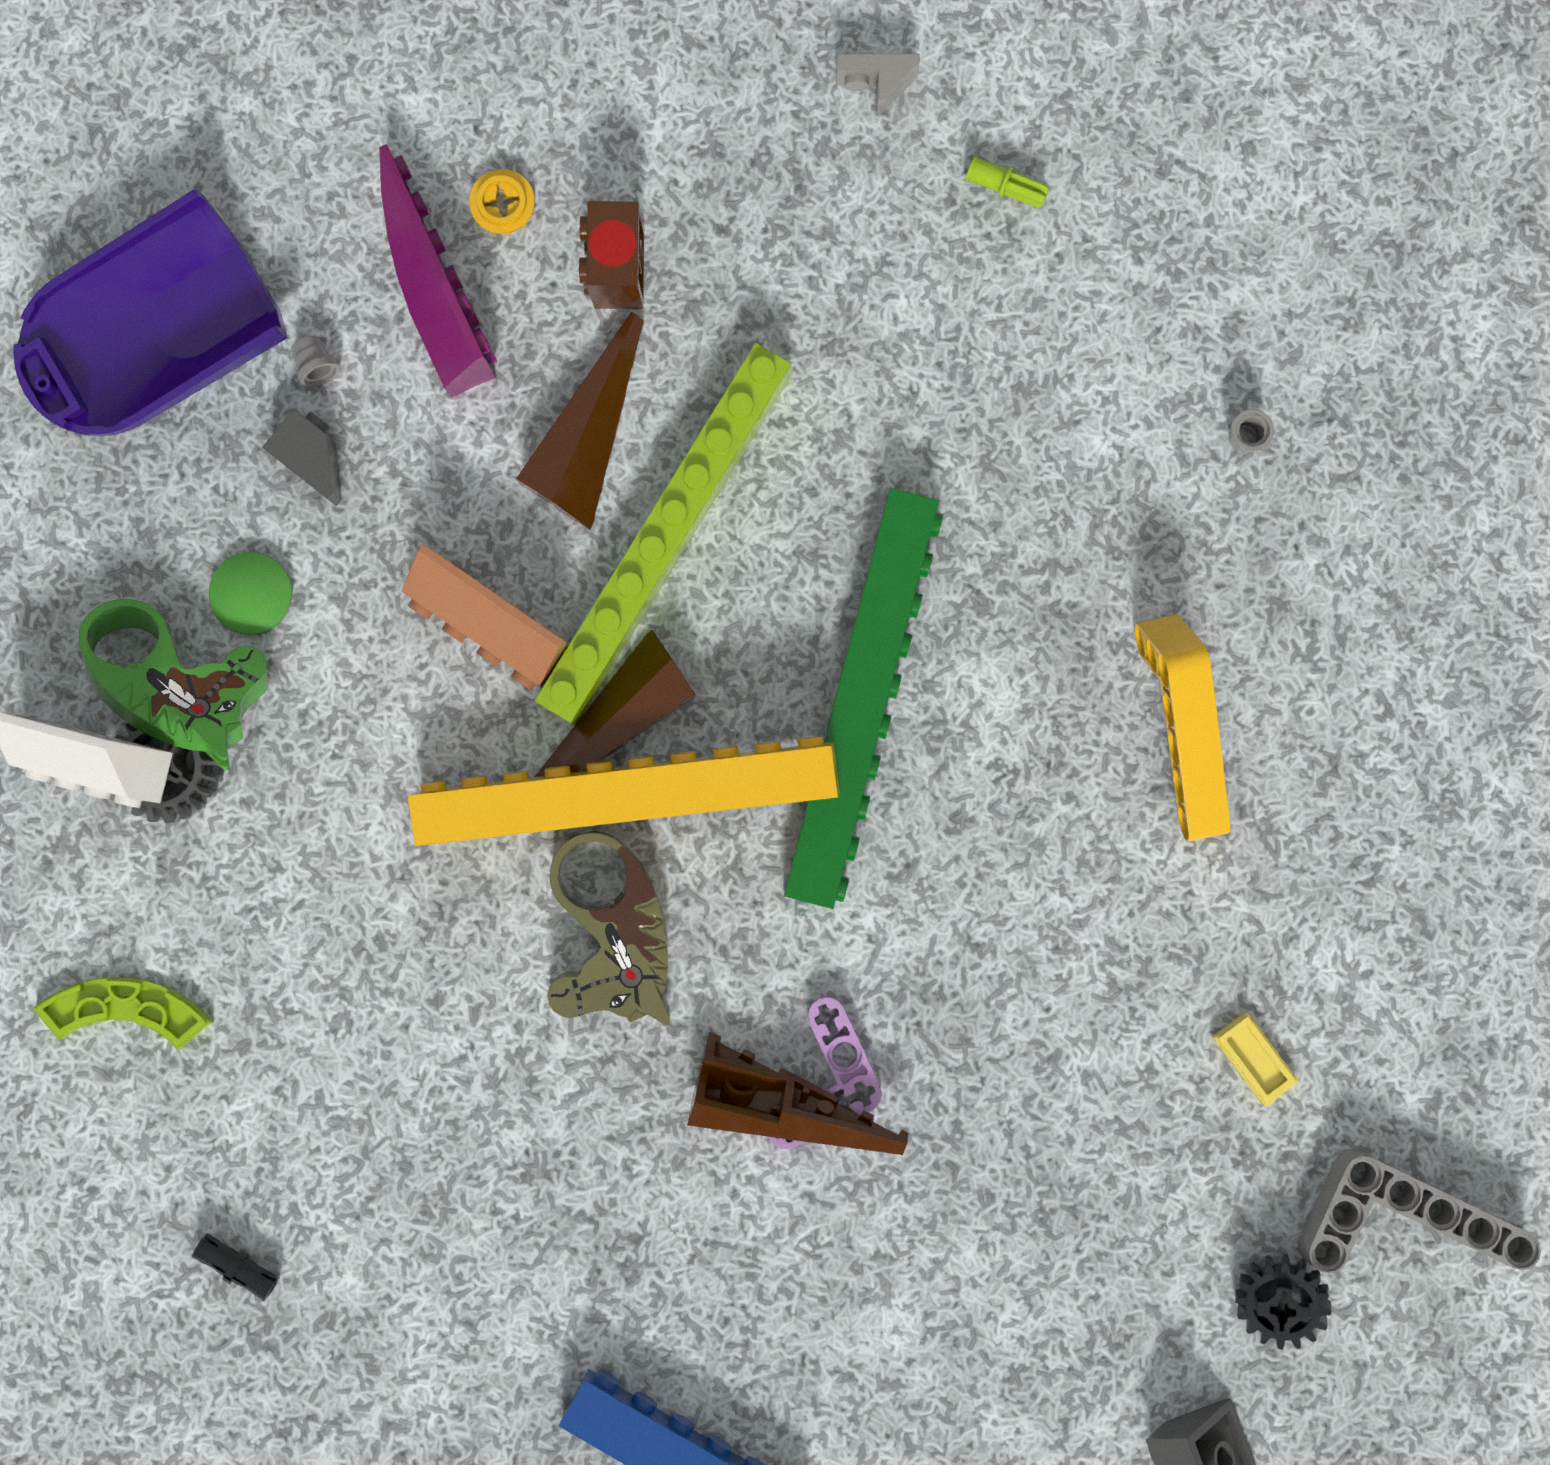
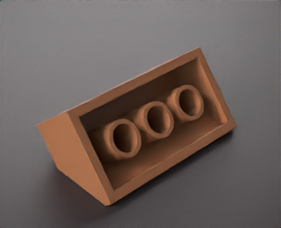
(483, 617)

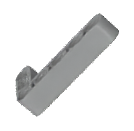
(1413, 1204)

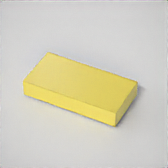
(1255, 1059)

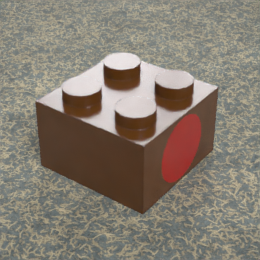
(615, 254)

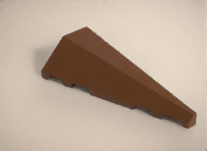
(575, 452)
(633, 701)
(753, 1099)

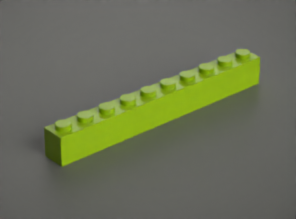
(665, 534)

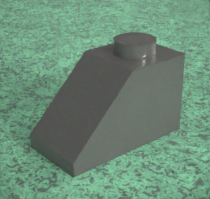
(308, 452)

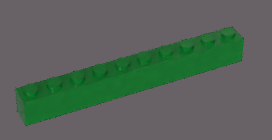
(862, 695)

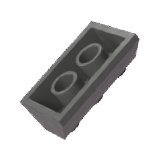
(1201, 1438)

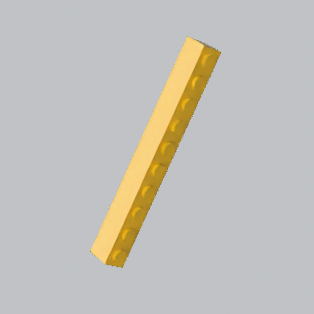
(624, 793)

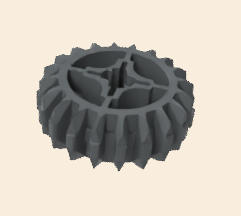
(196, 782)

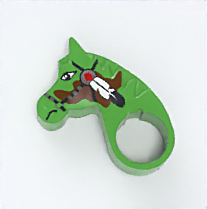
(161, 698)

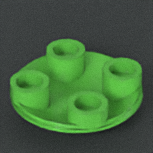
(250, 593)

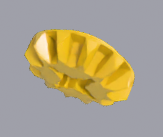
(486, 193)

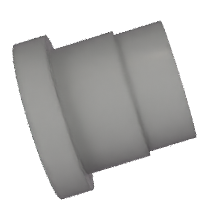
(314, 362)
(1259, 422)

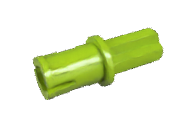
(1007, 182)

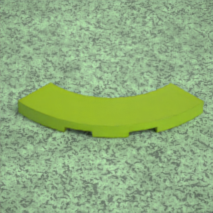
(124, 999)

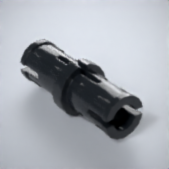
(235, 1266)

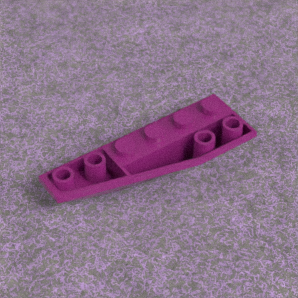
(438, 311)

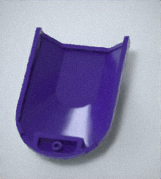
(144, 322)

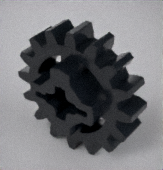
(1305, 1305)

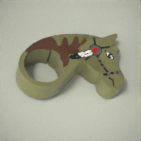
(632, 959)

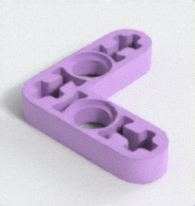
(847, 1075)

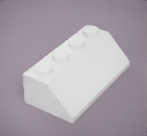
(85, 759)

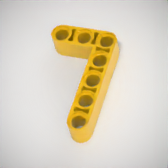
(1191, 723)

